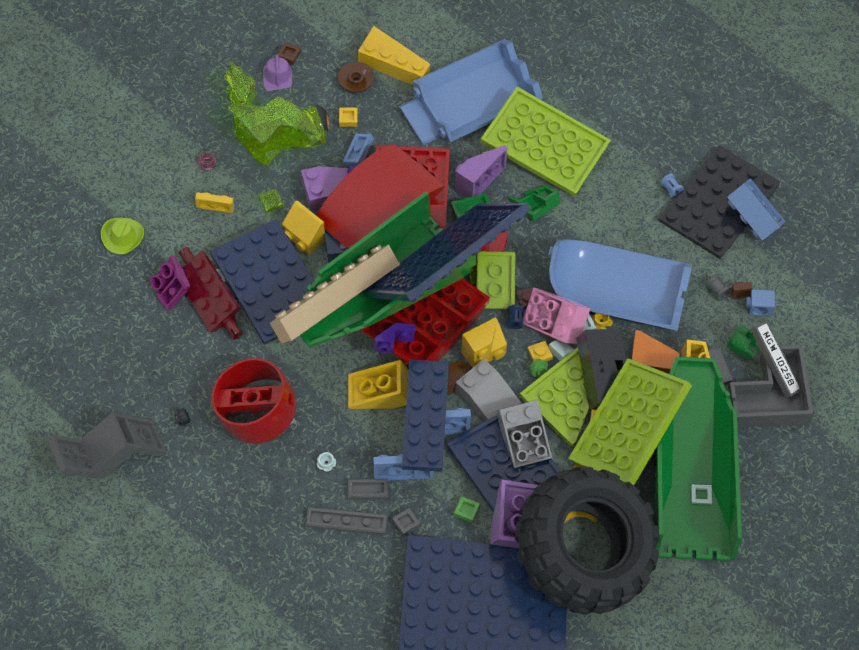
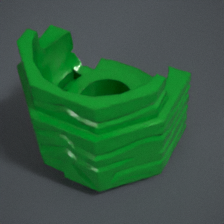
(743, 343)

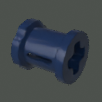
(515, 317)

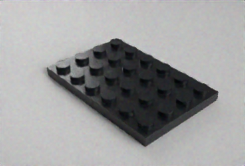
(703, 209)

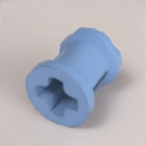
(670, 180)

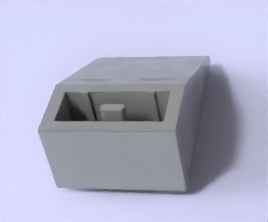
(524, 433)

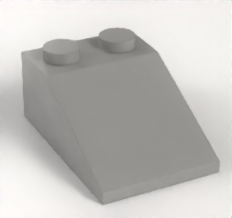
(485, 390)

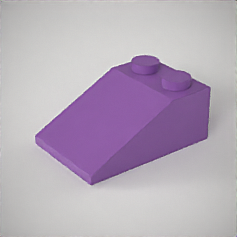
(480, 171)
(319, 184)
(507, 512)

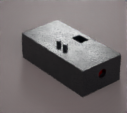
(601, 361)

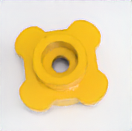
(606, 320)

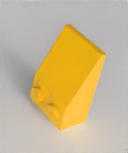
(379, 387)

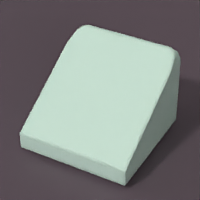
(560, 349)

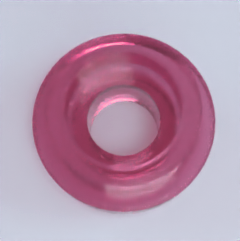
(207, 157)

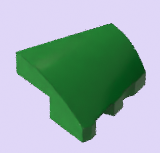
(541, 200)

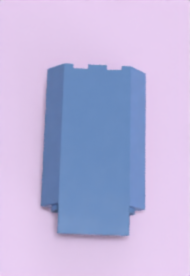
(467, 93)

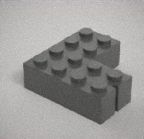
(764, 402)

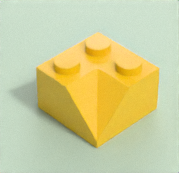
(484, 343)

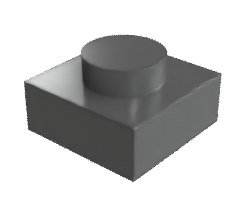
(406, 522)

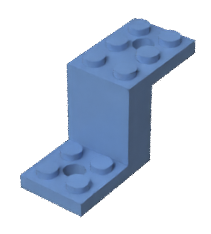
(390, 467)

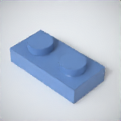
(358, 149)

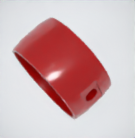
(230, 397)

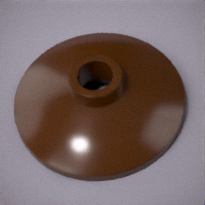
(356, 71)

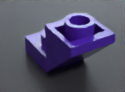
(401, 332)

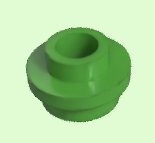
(538, 367)

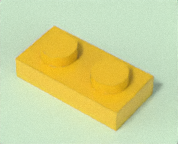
(214, 202)

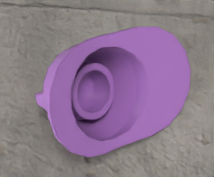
(277, 74)

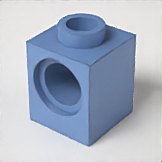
(761, 302)

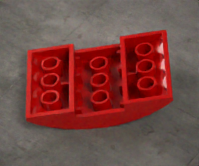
(374, 194)
(438, 321)

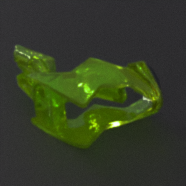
(269, 128)

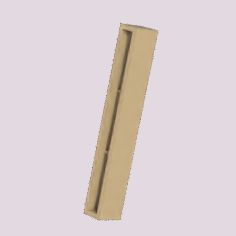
(334, 293)

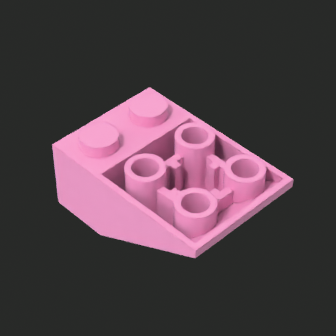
(555, 316)

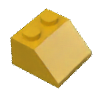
(304, 228)

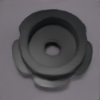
(182, 417)

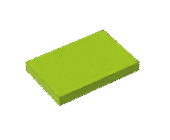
(497, 278)

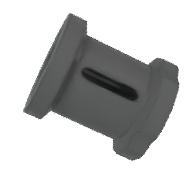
(718, 287)

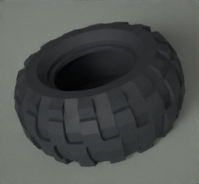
(623, 516)

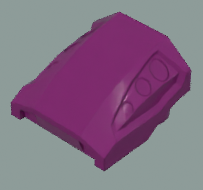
(170, 283)

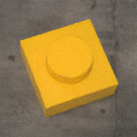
(348, 117)
(540, 351)

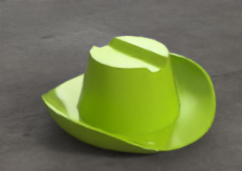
(121, 235)

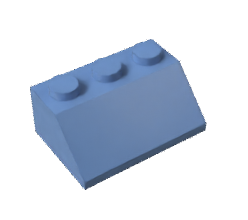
(755, 209)

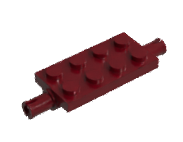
(210, 293)

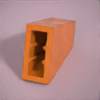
(652, 352)

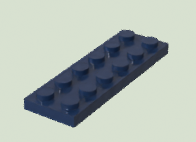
(425, 416)

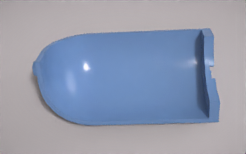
(620, 281)

